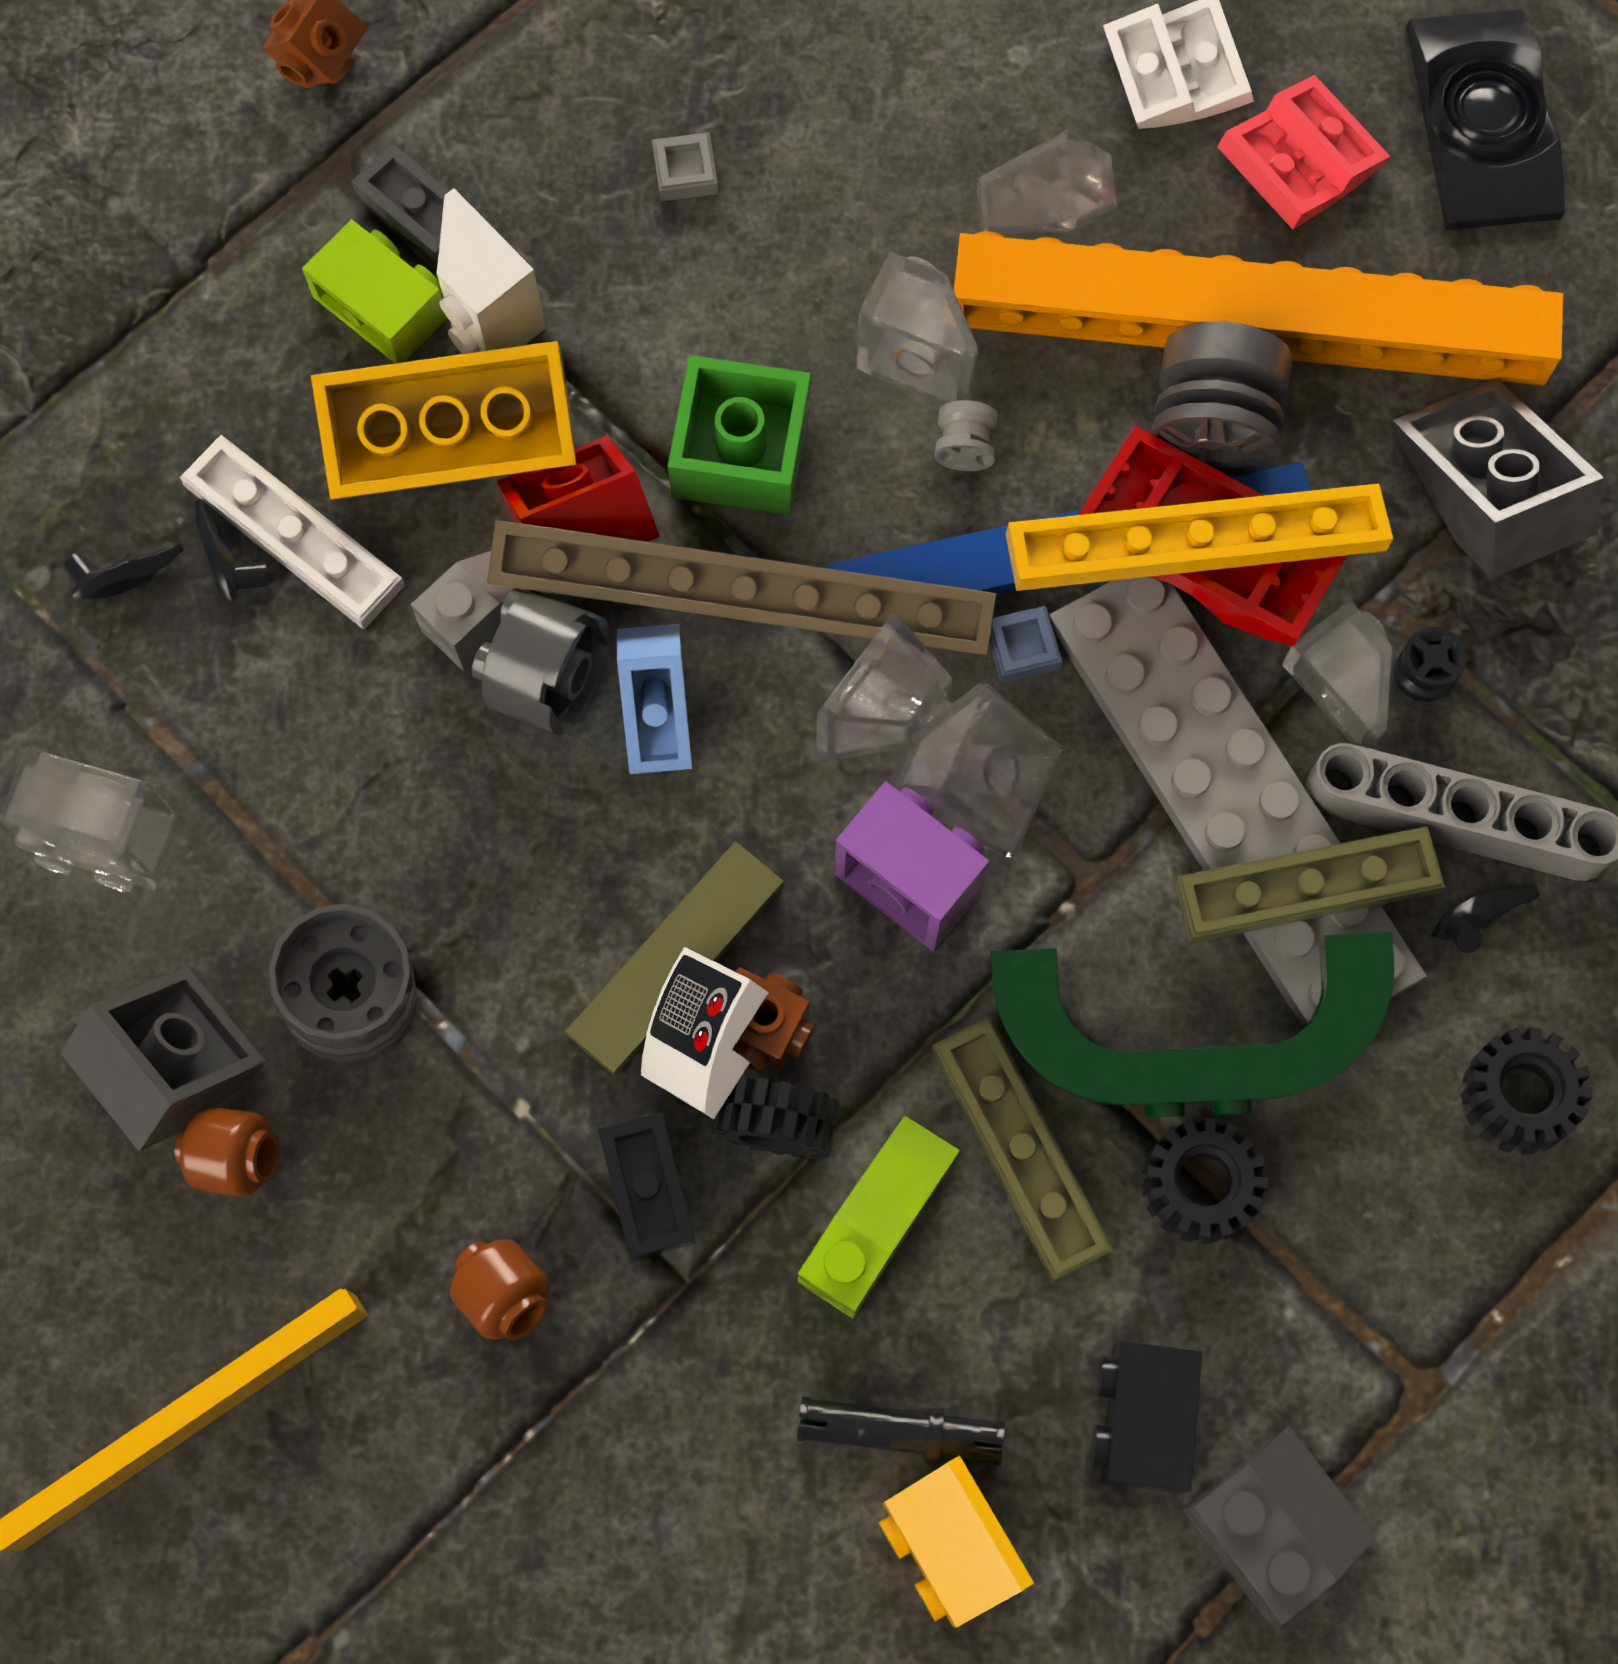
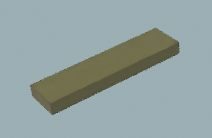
(1308, 884)
(704, 922)
(1022, 1150)

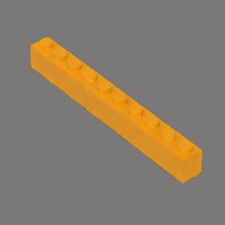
(1317, 312)

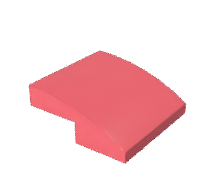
(1303, 151)

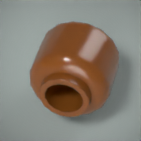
(227, 1151)
(499, 1289)

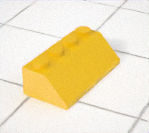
(444, 420)

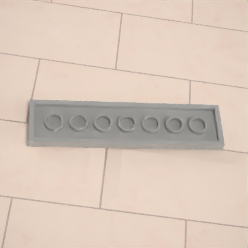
(1210, 762)

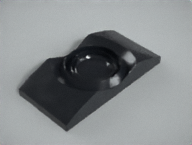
(1487, 119)

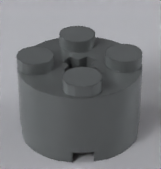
(541, 660)

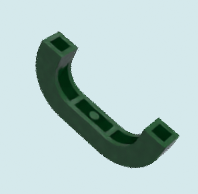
(1350, 1010)

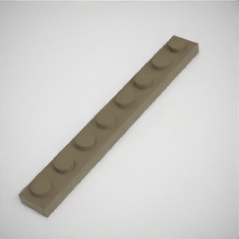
(736, 586)

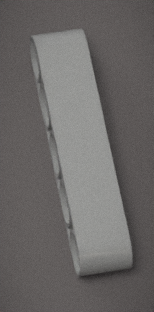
(1493, 804)

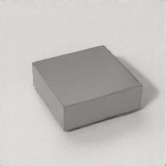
(685, 166)

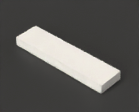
(292, 532)

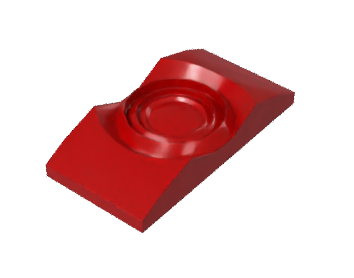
(1258, 599)

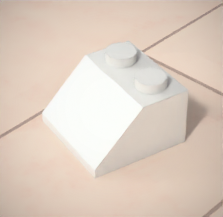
(484, 283)

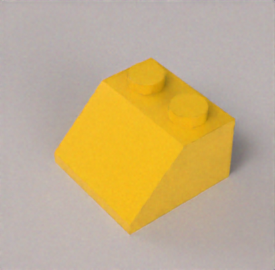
(955, 1544)

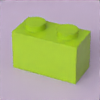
(376, 291)

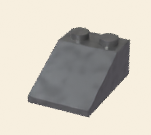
(1501, 477)

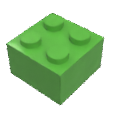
(739, 435)

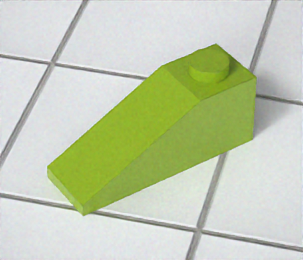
(877, 1217)

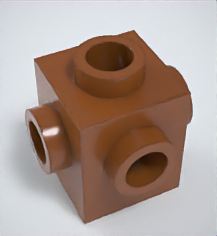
(314, 41)
(788, 1033)

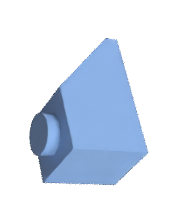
(654, 698)

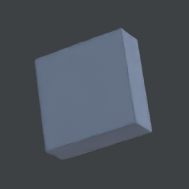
(1024, 645)

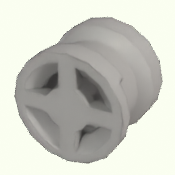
(966, 435)

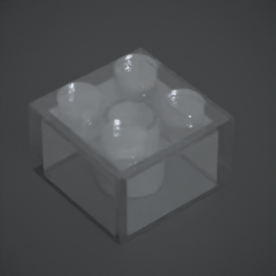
(89, 821)

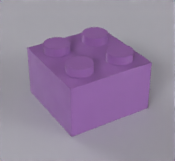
(911, 864)

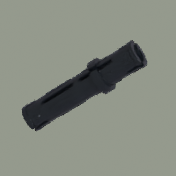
(901, 1430)

